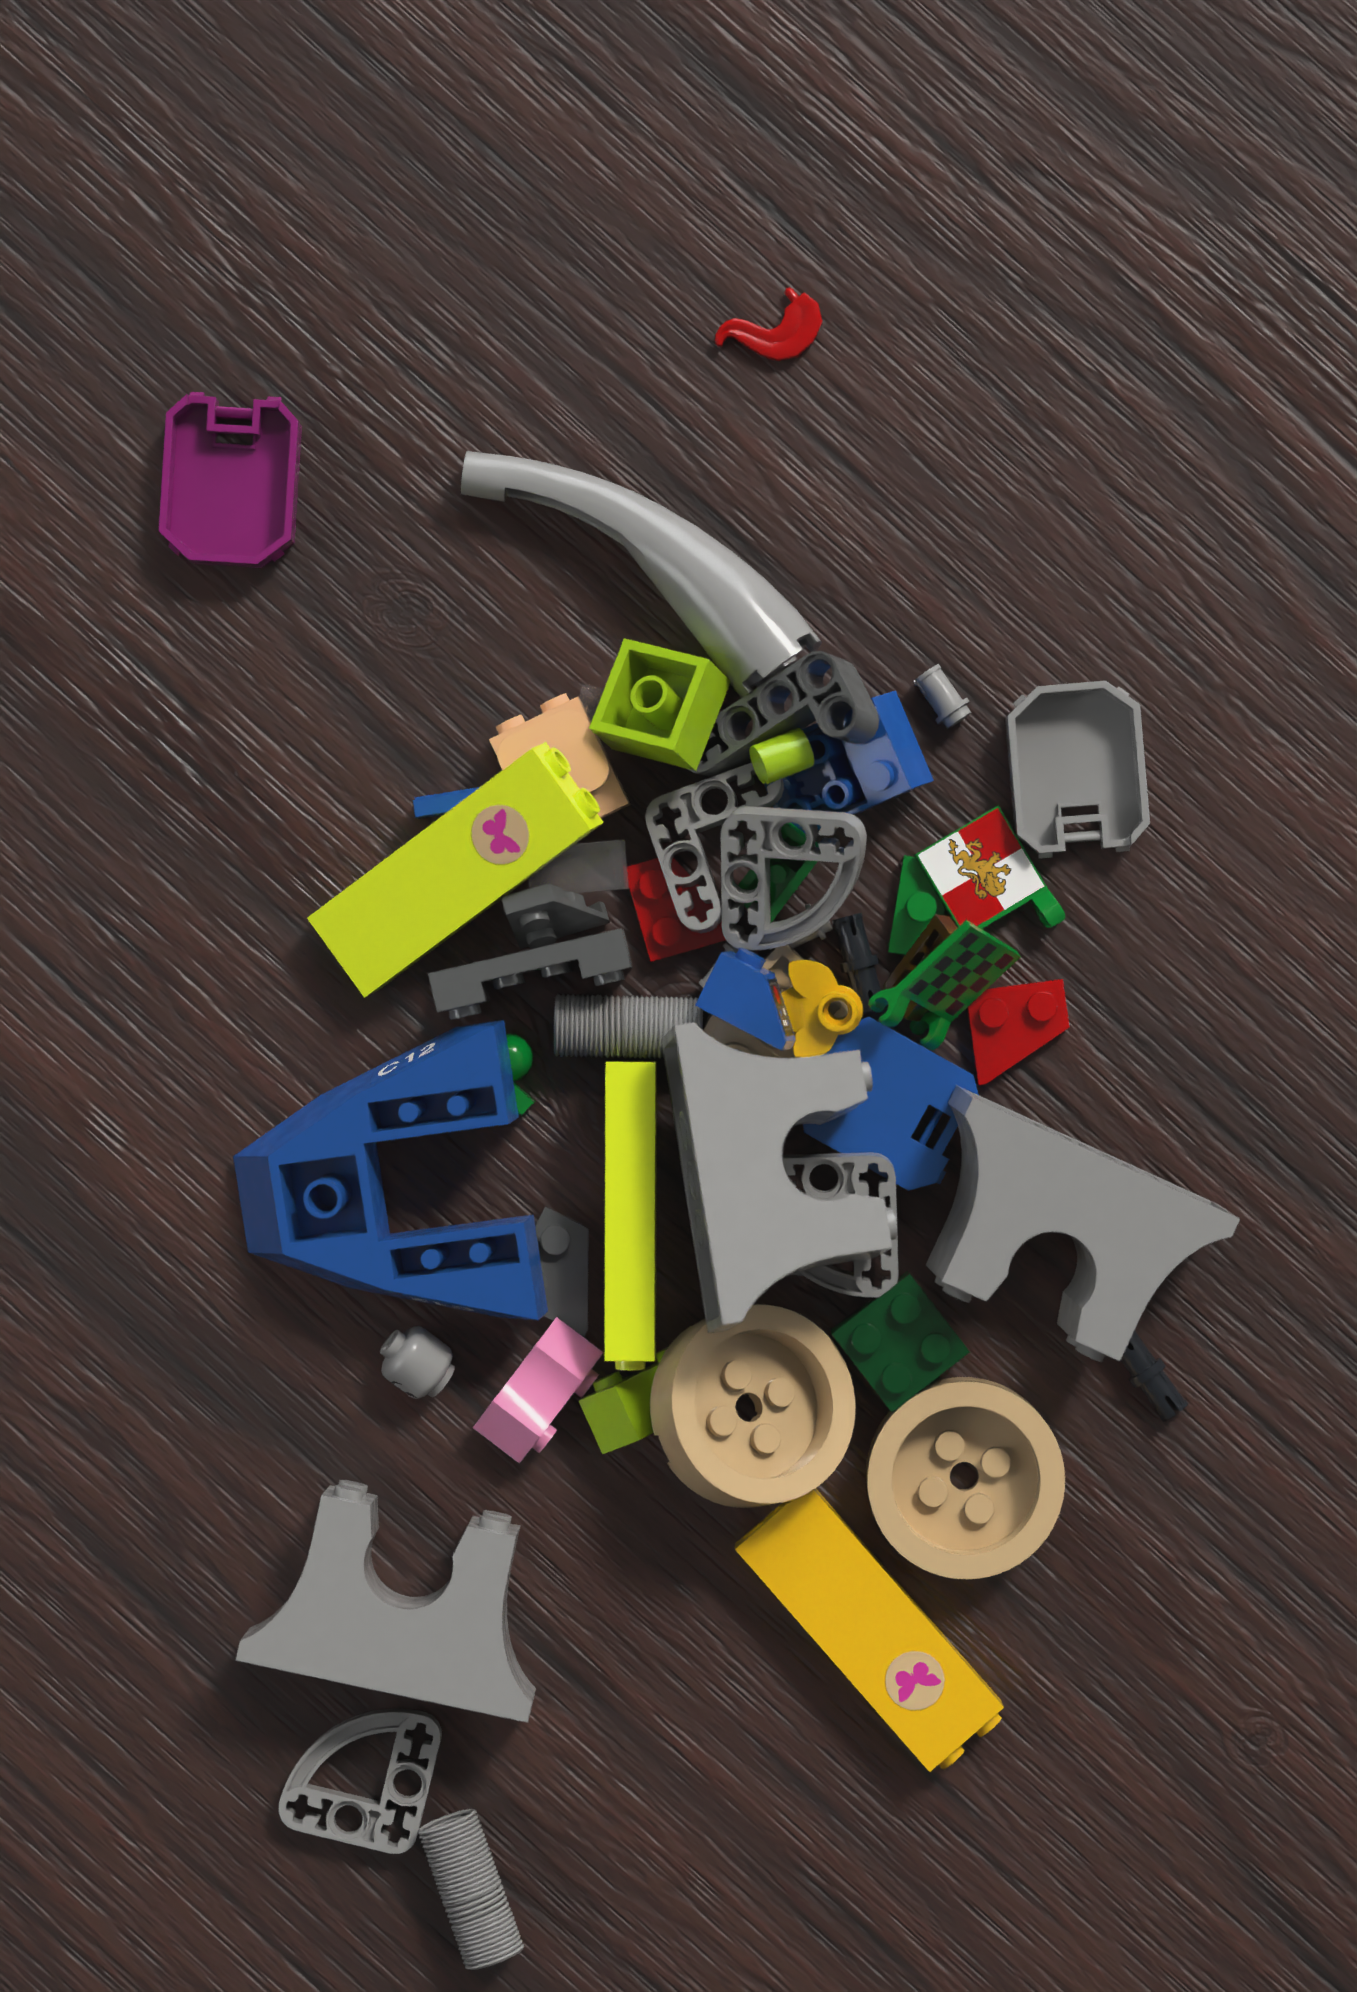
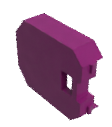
(229, 499)

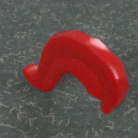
(787, 340)

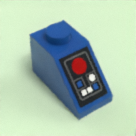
(748, 998)

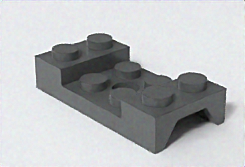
(465, 986)

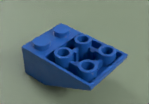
(859, 775)

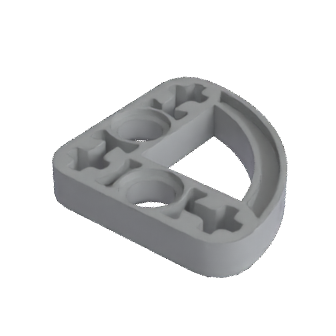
(769, 844)
(848, 1169)
(374, 1812)

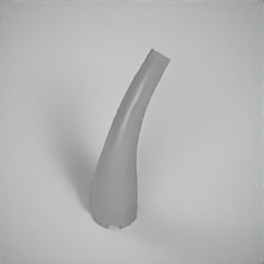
(716, 594)

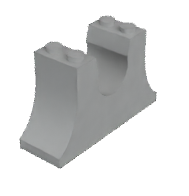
(730, 1139)
(1036, 1181)
(362, 1634)

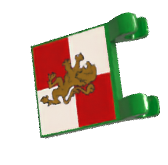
(986, 873)

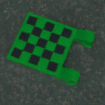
(946, 982)

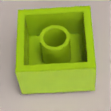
(660, 704)

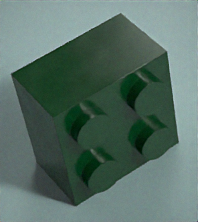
(899, 1341)

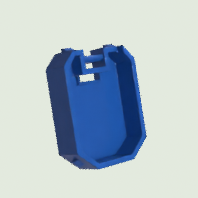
(904, 1084)

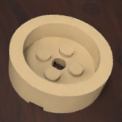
(796, 1388)
(975, 1528)

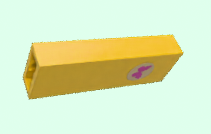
(871, 1628)

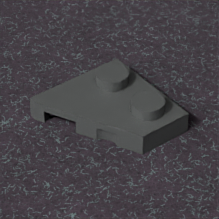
(549, 913)
(565, 1268)

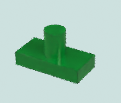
(914, 906)

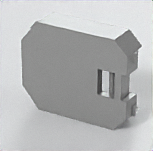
(1075, 751)

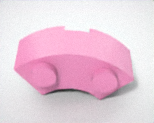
(538, 1390)

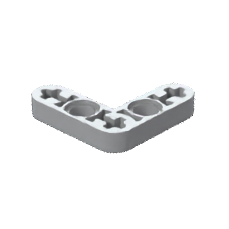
(693, 821)

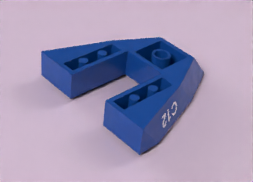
(318, 1193)

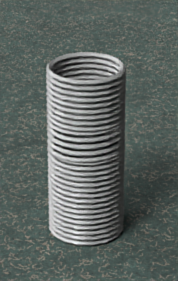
(584, 1026)
(465, 1873)

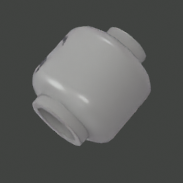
(417, 1362)

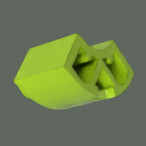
(621, 1407)

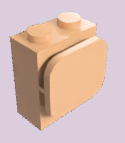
(566, 728)

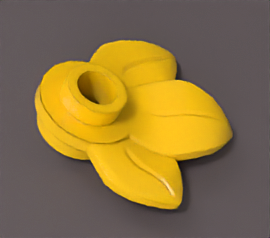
(809, 1007)

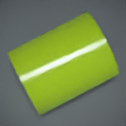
(781, 756)

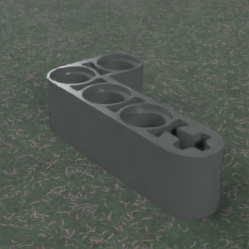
(811, 702)

